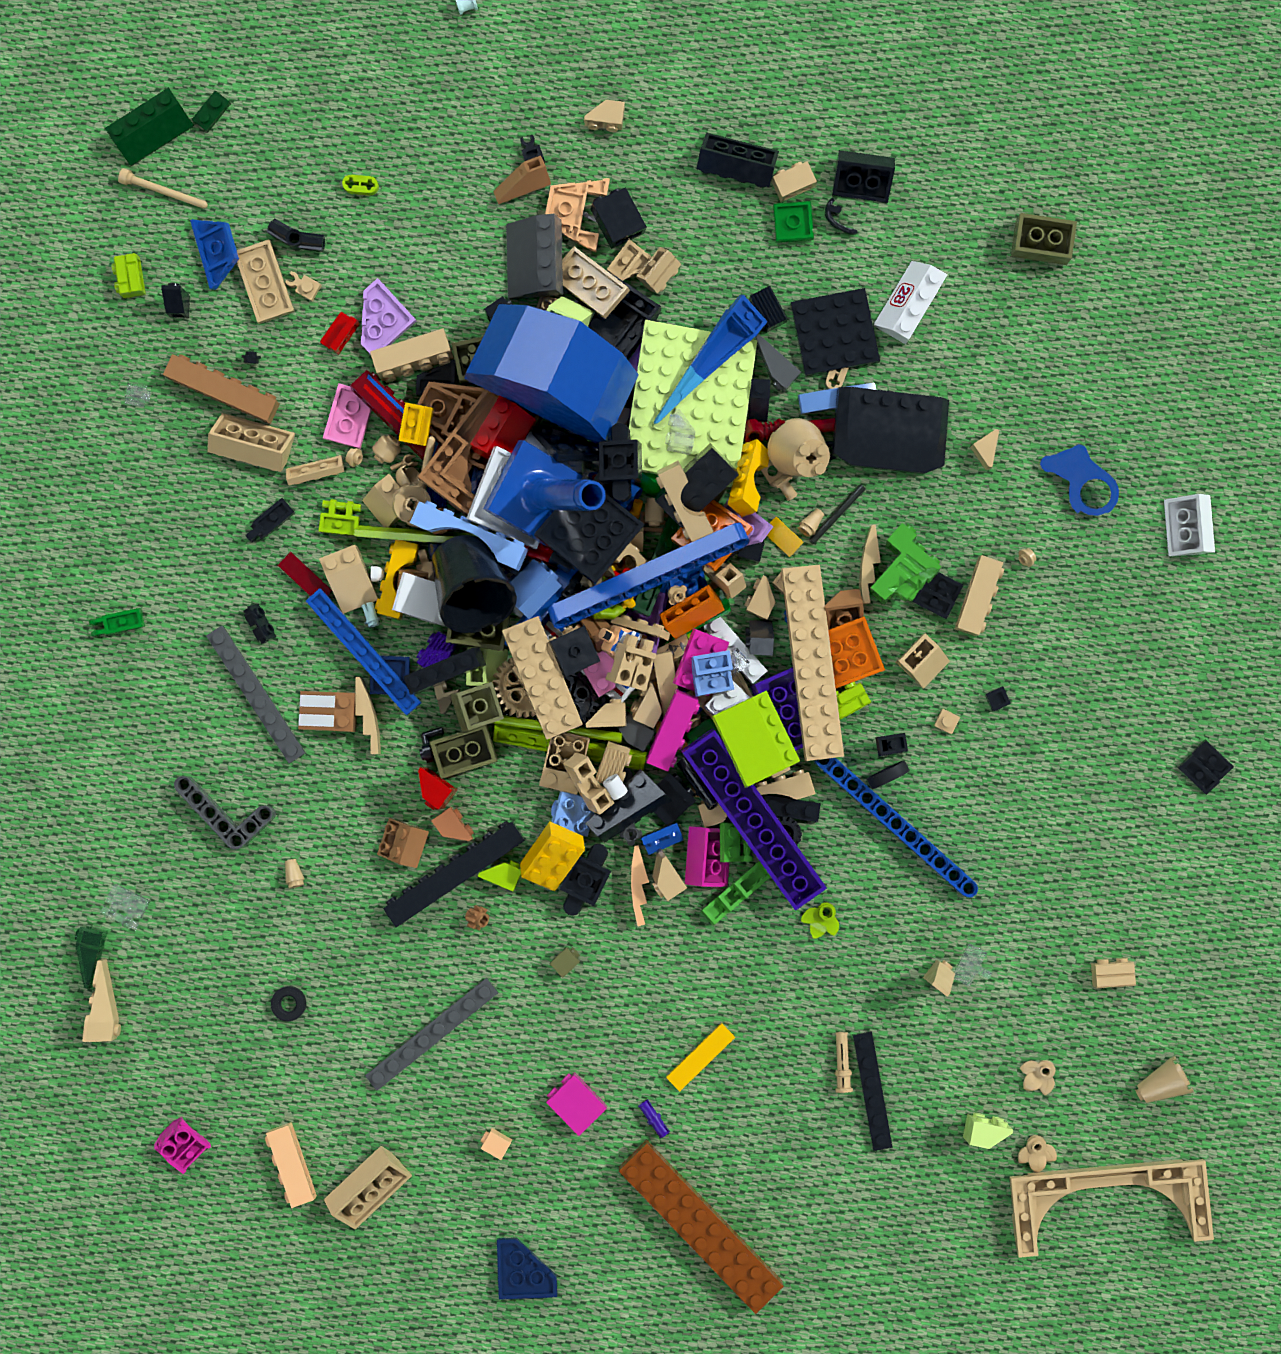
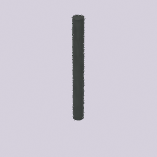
(837, 514)

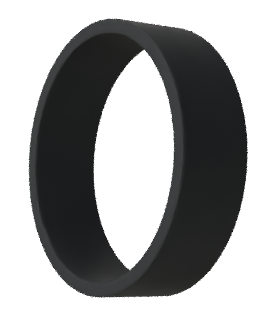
(888, 774)

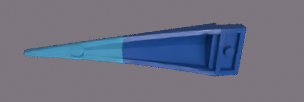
(731, 333)

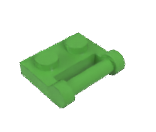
(731, 845)

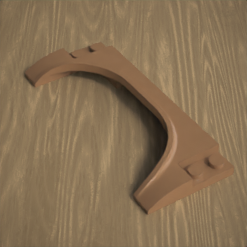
(448, 468)

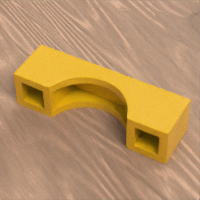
(743, 494)
(403, 555)

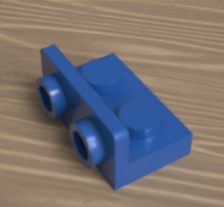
(662, 838)

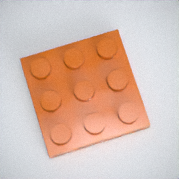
(719, 518)
(853, 652)

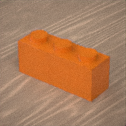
(692, 612)

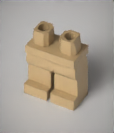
(632, 664)

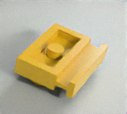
(416, 424)

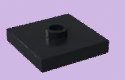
(574, 651)

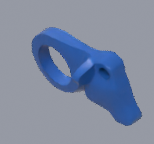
(1078, 468)

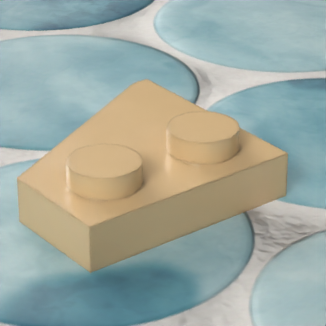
(629, 261)

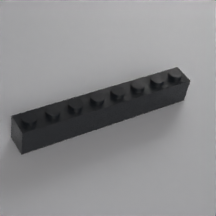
(450, 876)

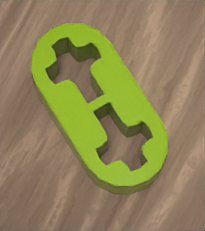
(359, 189)

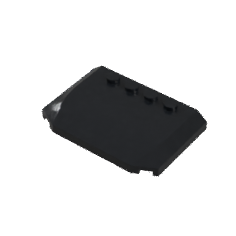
(626, 322)
(890, 430)

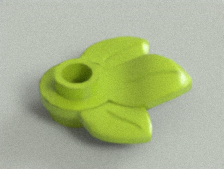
(820, 923)

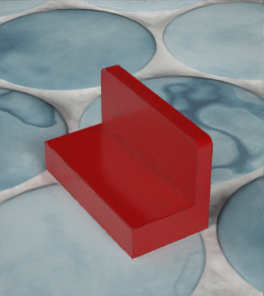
(340, 332)

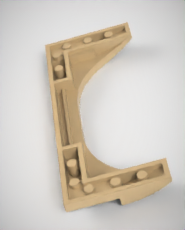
(1179, 1180)

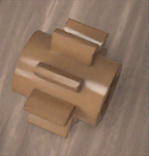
(477, 917)

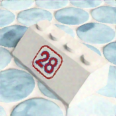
(910, 300)

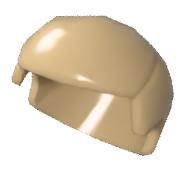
(407, 476)

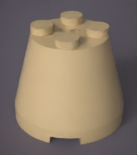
(798, 449)

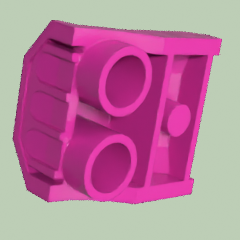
(180, 1149)

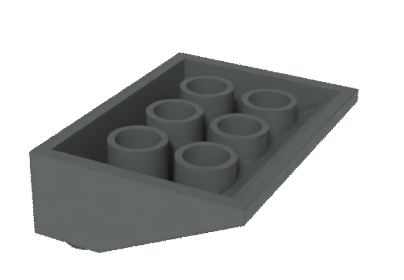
(534, 257)

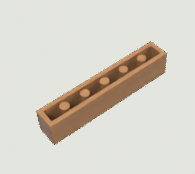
(221, 389)

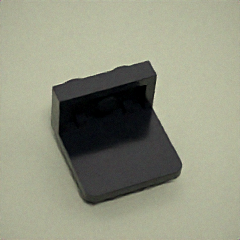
(680, 797)

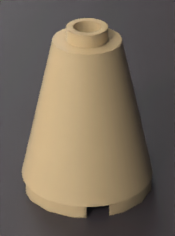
(1164, 1083)

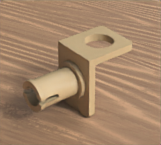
(780, 481)

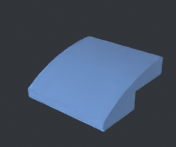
(712, 673)

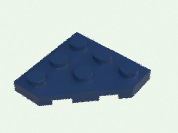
(522, 1272)

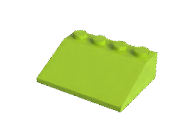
(755, 739)

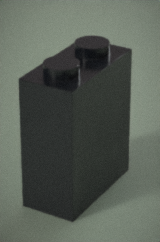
(618, 217)

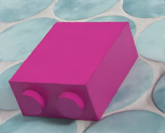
(576, 1103)

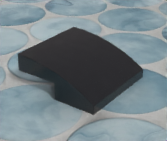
(939, 595)
(1205, 767)

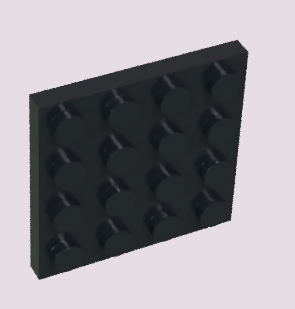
(835, 332)
(590, 538)

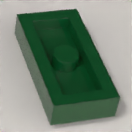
(211, 111)

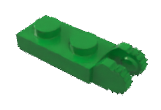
(119, 622)

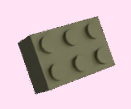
(1043, 238)
(463, 751)

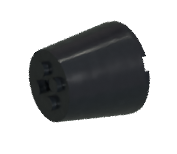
(470, 585)

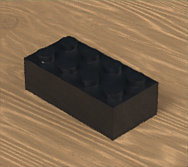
(706, 477)

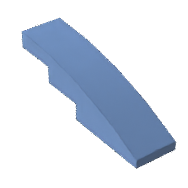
(823, 400)

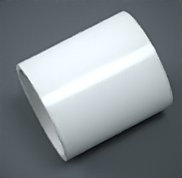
(615, 787)

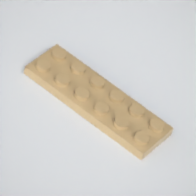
(542, 677)

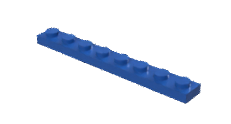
(363, 651)

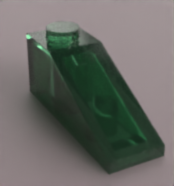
(89, 950)

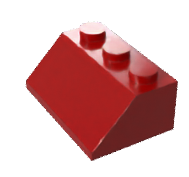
(502, 428)
(434, 789)

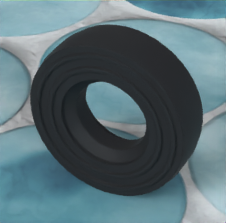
(285, 1015)

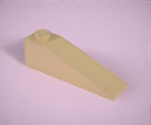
(103, 1020)

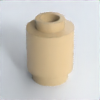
(653, 513)

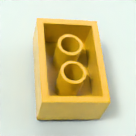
(552, 856)

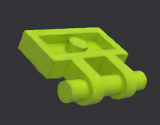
(336, 523)

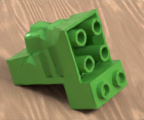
(908, 571)

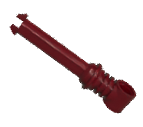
(757, 430)

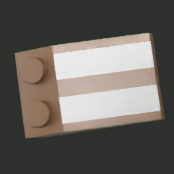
(327, 711)

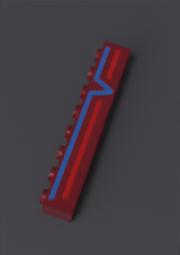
(386, 407)

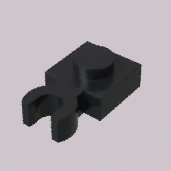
(530, 150)

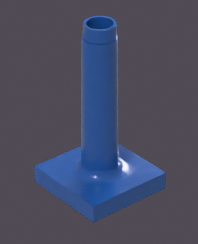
(536, 486)

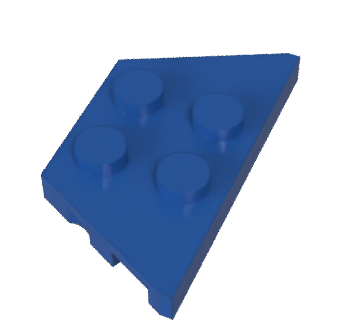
(215, 249)

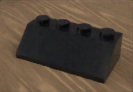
(737, 160)

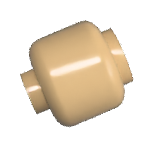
(386, 449)

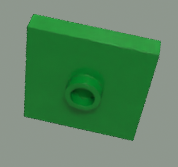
(793, 222)

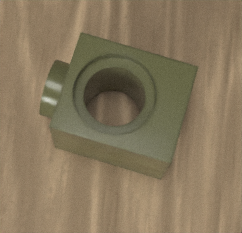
(565, 961)

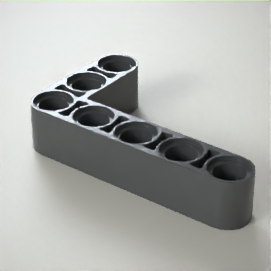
(220, 816)

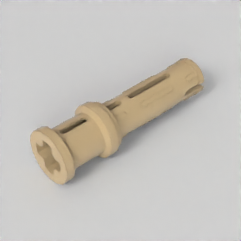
(841, 1039)

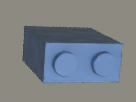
(534, 587)

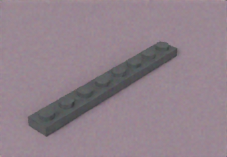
(256, 694)
(431, 1034)

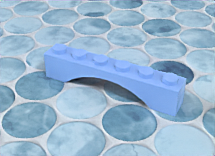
(432, 520)

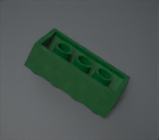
(149, 127)

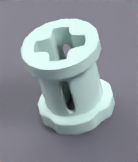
(465, 5)

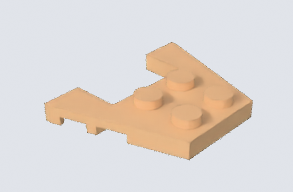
(569, 203)

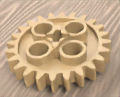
(523, 704)

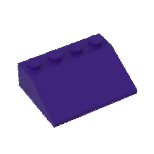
(784, 698)

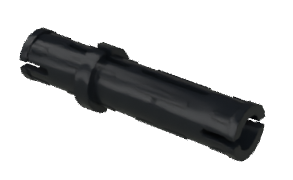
(697, 783)

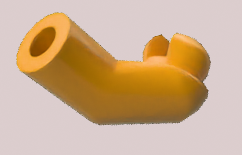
(636, 508)

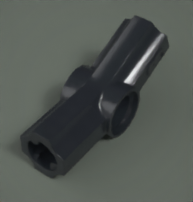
(285, 234)

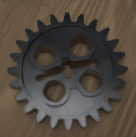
(587, 705)

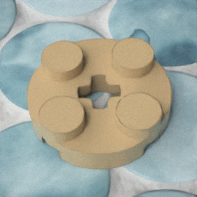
(402, 497)

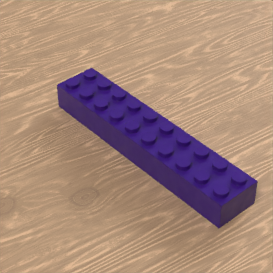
(754, 820)

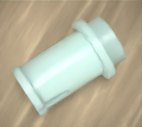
(370, 614)

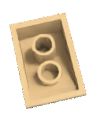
(348, 578)

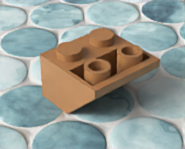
(402, 843)

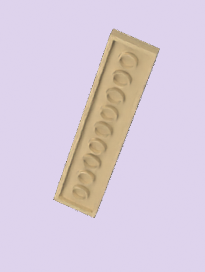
(812, 662)

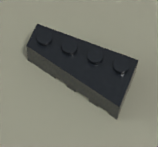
(641, 799)

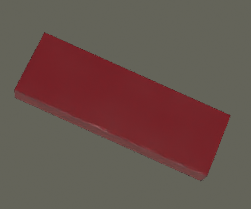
(303, 575)

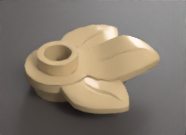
(1036, 1078)
(1037, 1156)

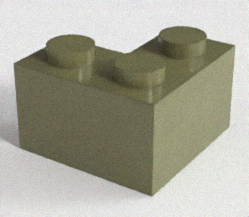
(463, 354)

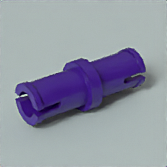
(654, 1118)

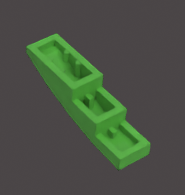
(735, 893)

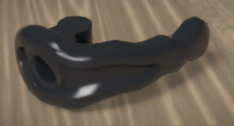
(831, 209)

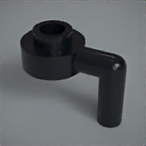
(426, 752)

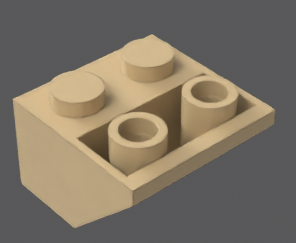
(923, 660)

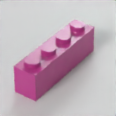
(672, 729)

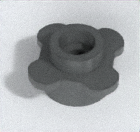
(631, 839)

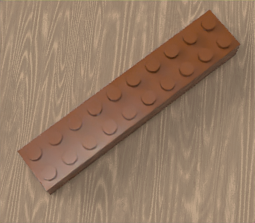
(701, 1226)

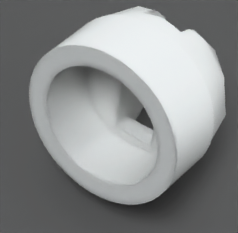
(377, 573)

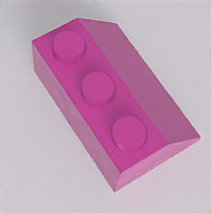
(703, 859)

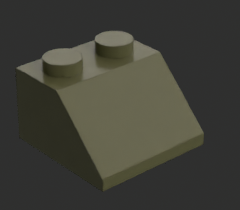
(476, 706)

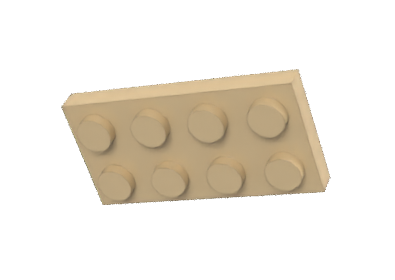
(264, 282)
(592, 283)

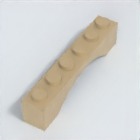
(796, 787)

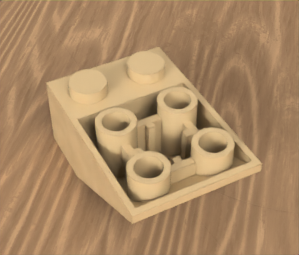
(560, 750)

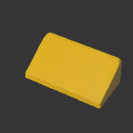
(784, 537)

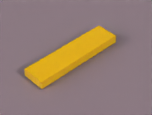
(700, 1057)

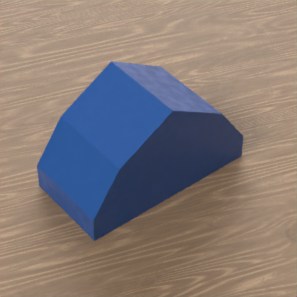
(554, 369)

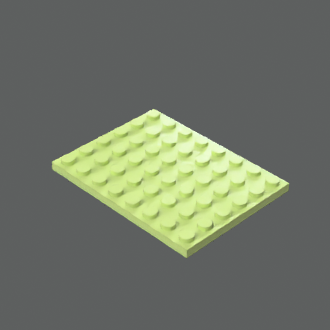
(713, 408)

